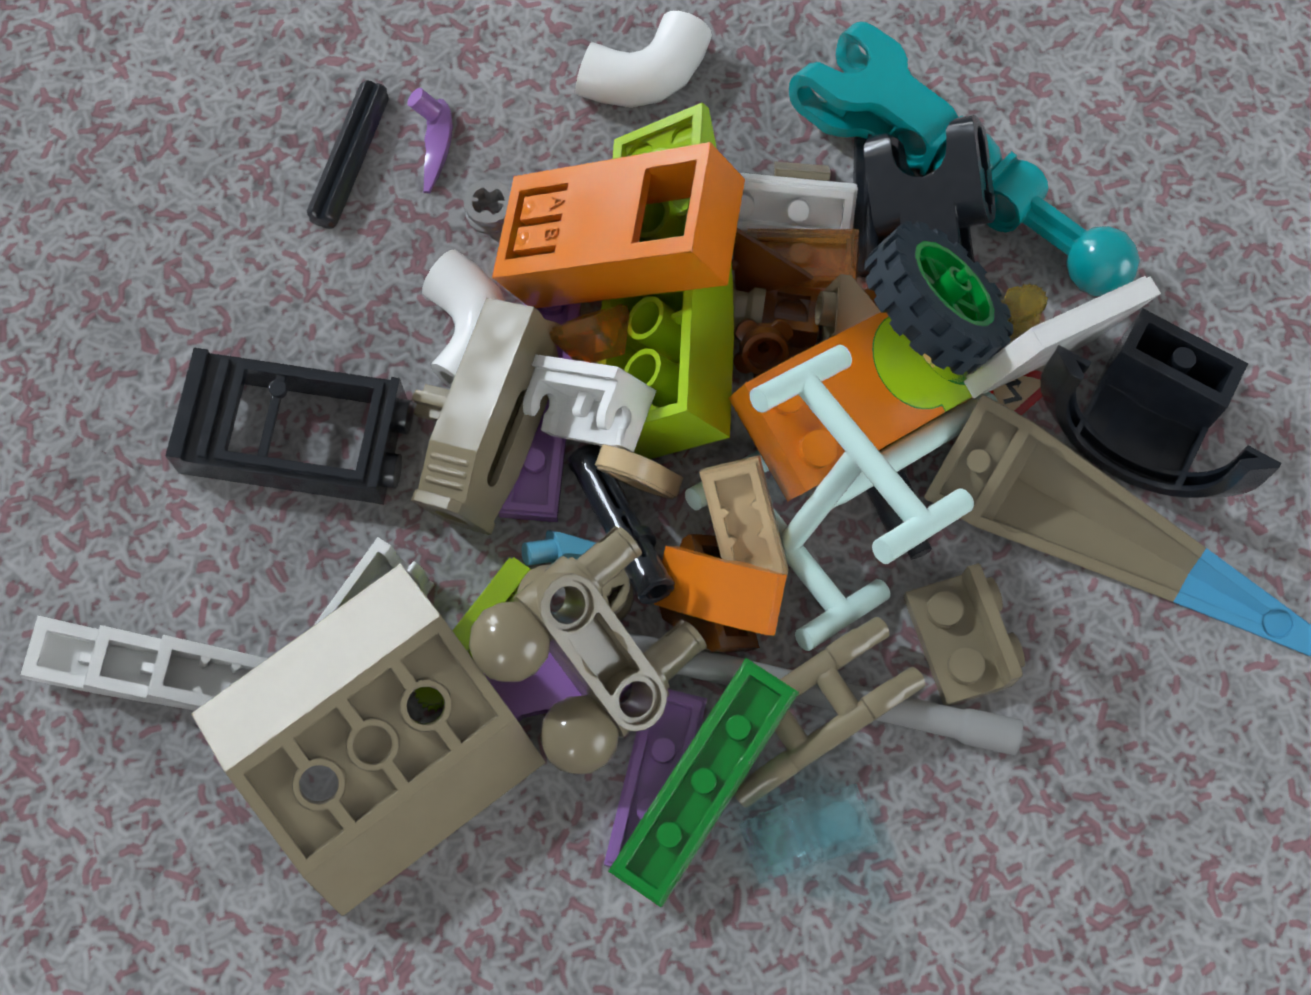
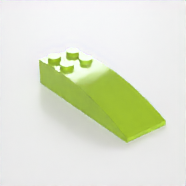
(680, 338)

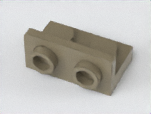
(965, 636)

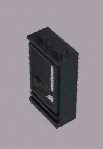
(210, 409)

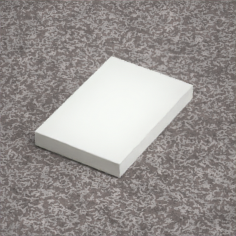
(1068, 330)

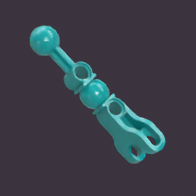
(883, 97)

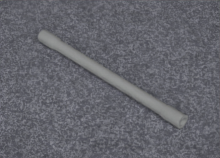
(965, 725)

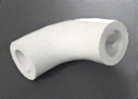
(645, 74)
(460, 290)

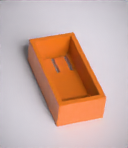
(602, 225)

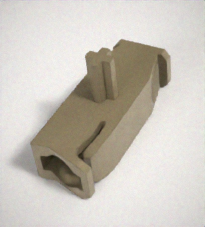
(481, 419)

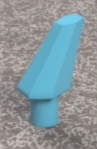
(554, 546)

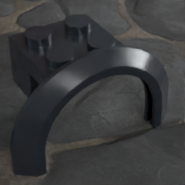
(1154, 411)

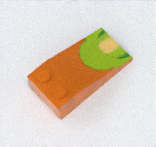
(884, 392)

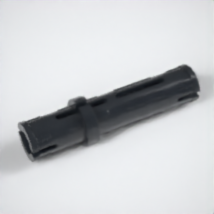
(613, 510)

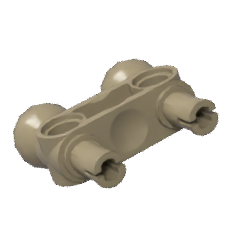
(590, 647)

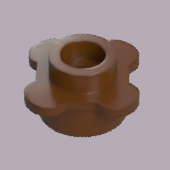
(751, 335)

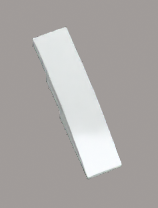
(132, 664)

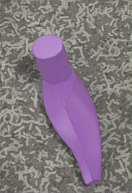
(437, 136)

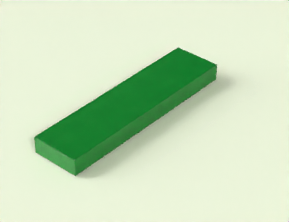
(703, 782)

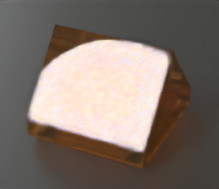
(594, 334)

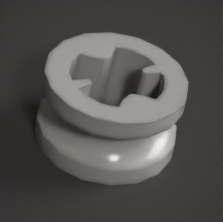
(485, 220)

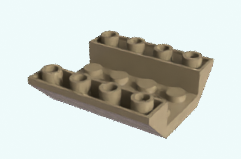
(343, 705)

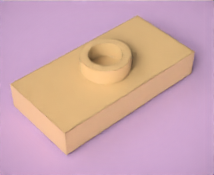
(744, 514)

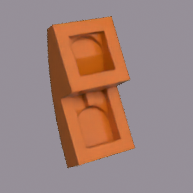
(723, 590)

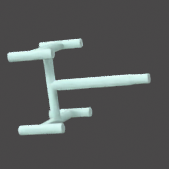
(852, 474)

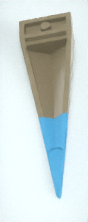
(1061, 504)

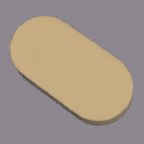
(638, 472)

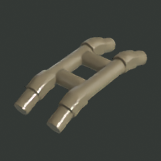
(851, 716)

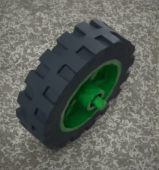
(938, 298)

